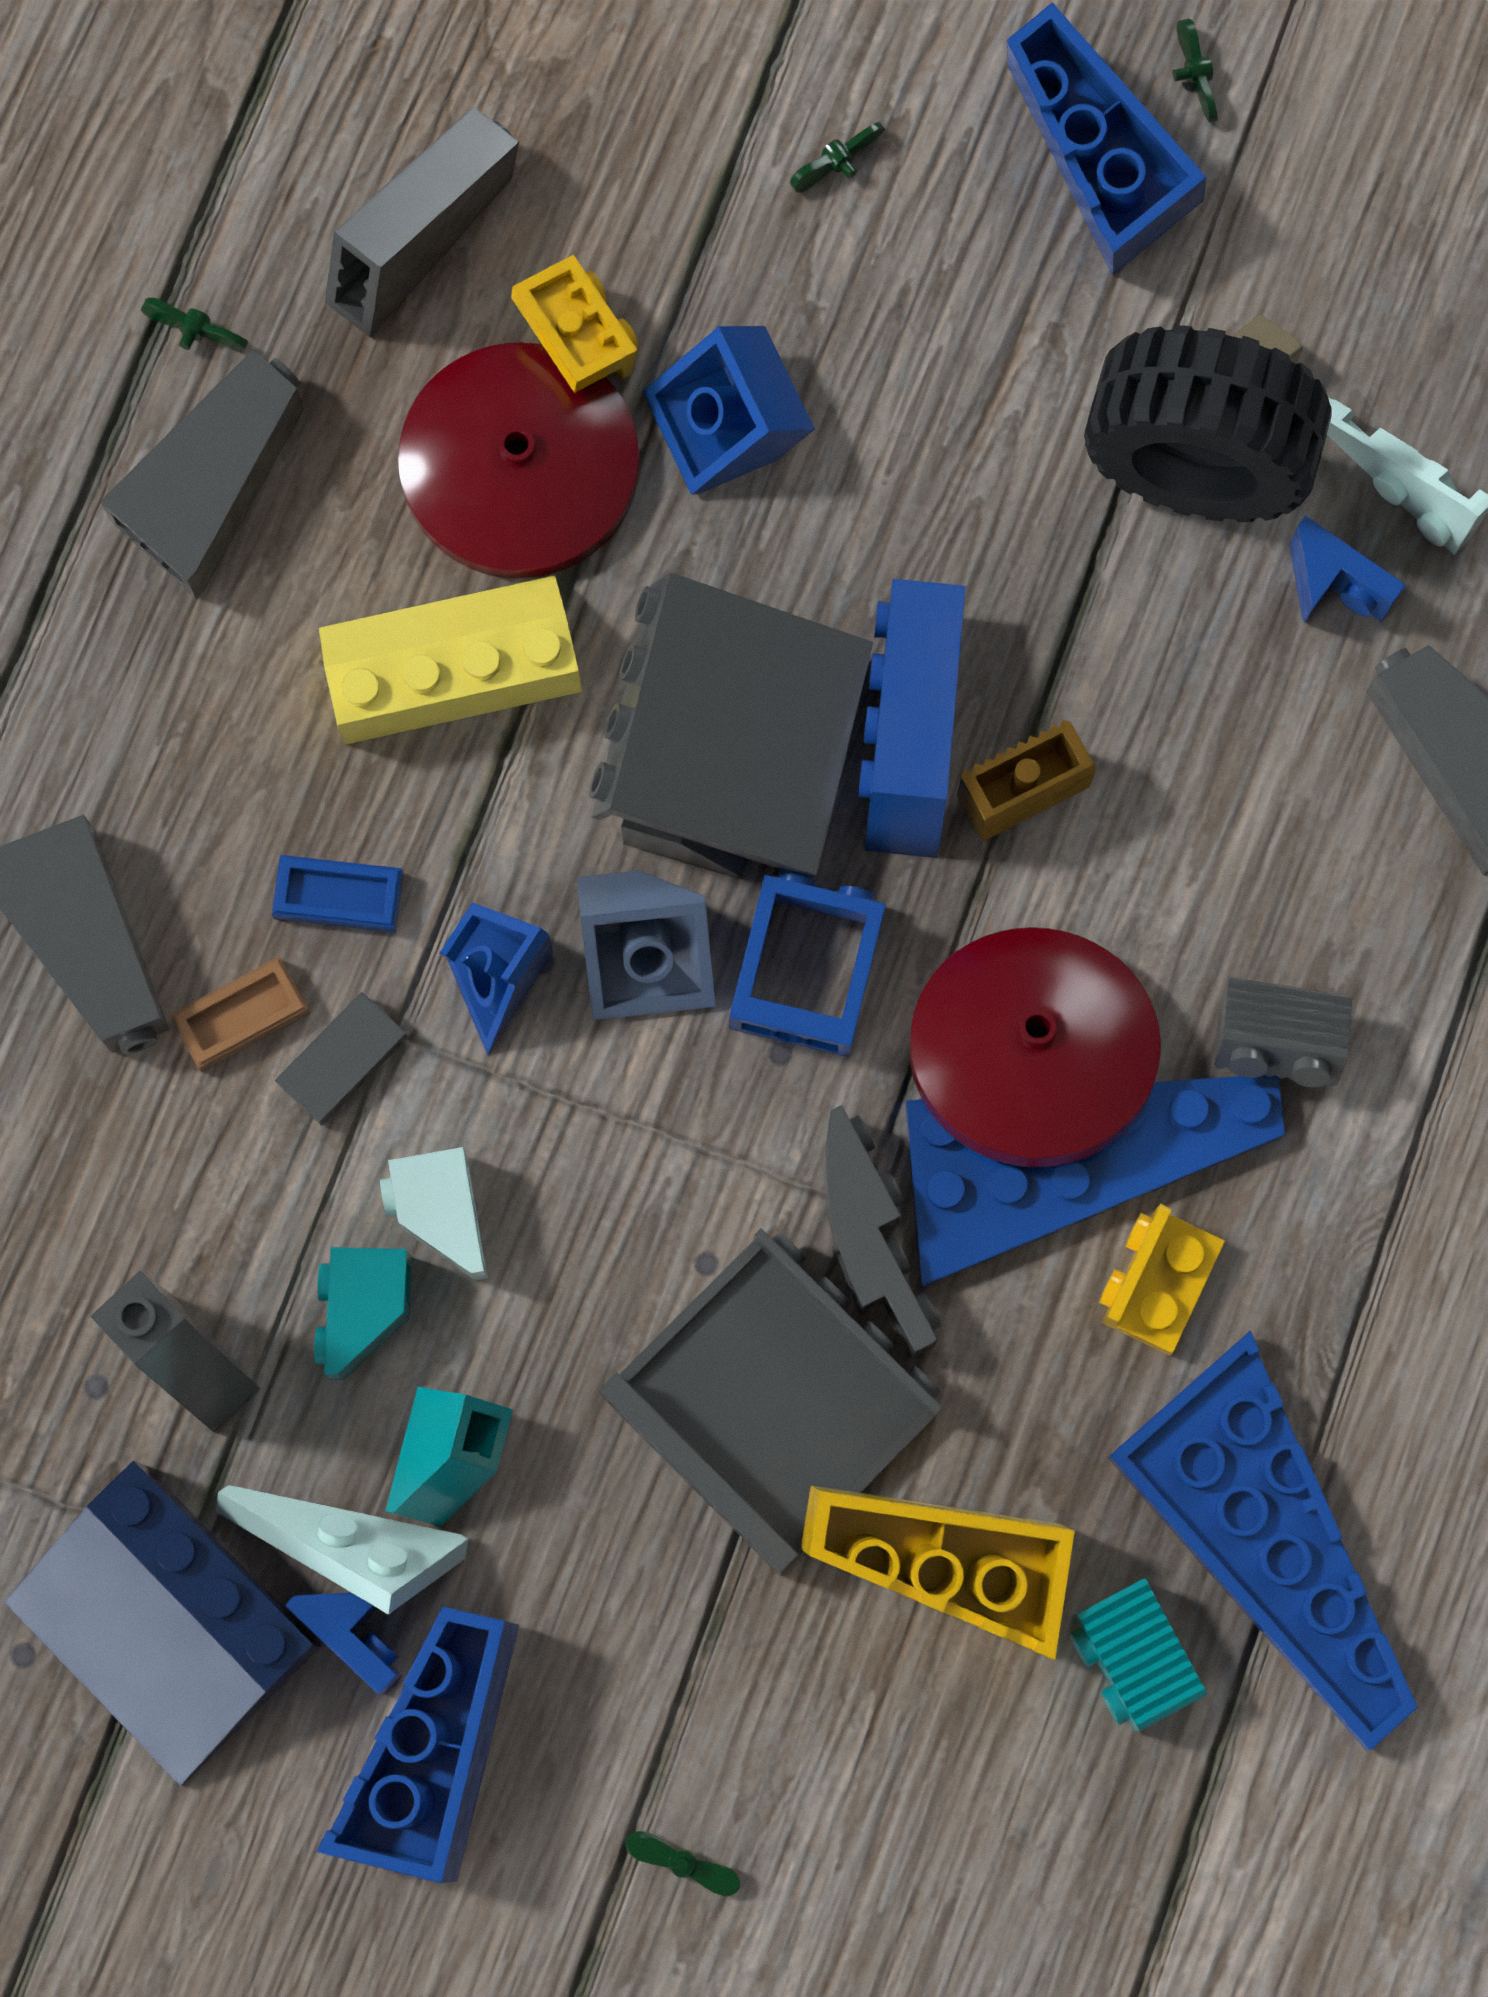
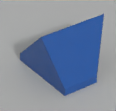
(495, 966)

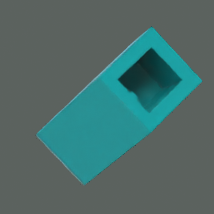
(366, 1305)
(446, 1454)

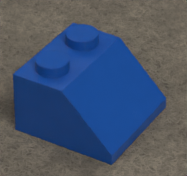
(727, 407)

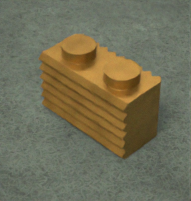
(1025, 780)

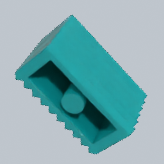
(1137, 1656)

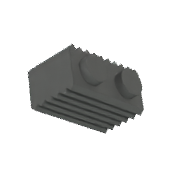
(1283, 1032)

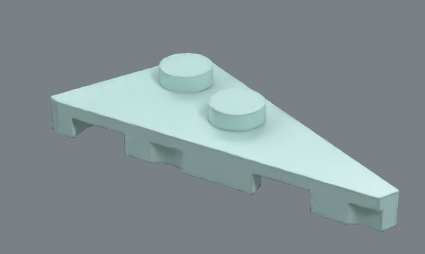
(1411, 480)
(361, 1552)

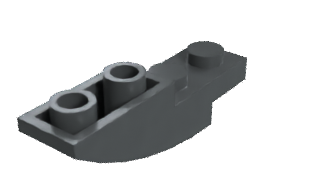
(858, 1211)

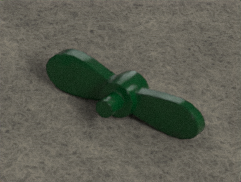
(1197, 69)
(835, 157)
(193, 324)
(682, 1863)

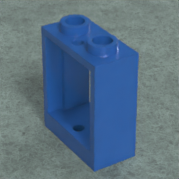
(791, 1023)

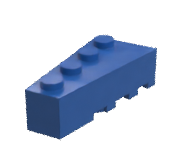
(913, 717)

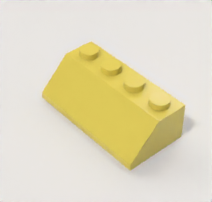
(449, 660)

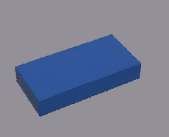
(337, 893)

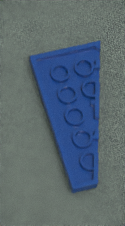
(983, 1207)
(1253, 1514)

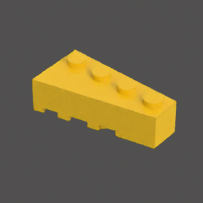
(962, 1562)

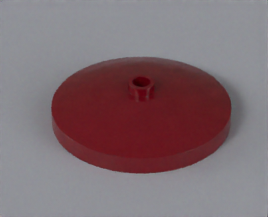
(526, 509)
(1025, 1094)

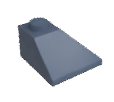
(644, 945)

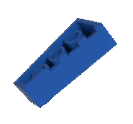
(1107, 145)
(429, 1756)

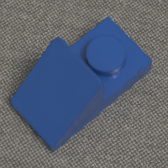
(1327, 562)
(336, 1622)

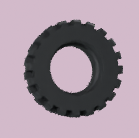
(1208, 424)

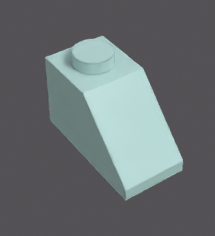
(437, 1206)

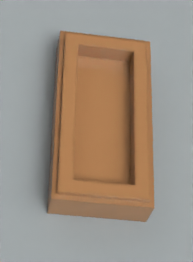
(240, 1014)

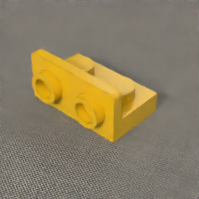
(576, 324)
(1161, 1280)

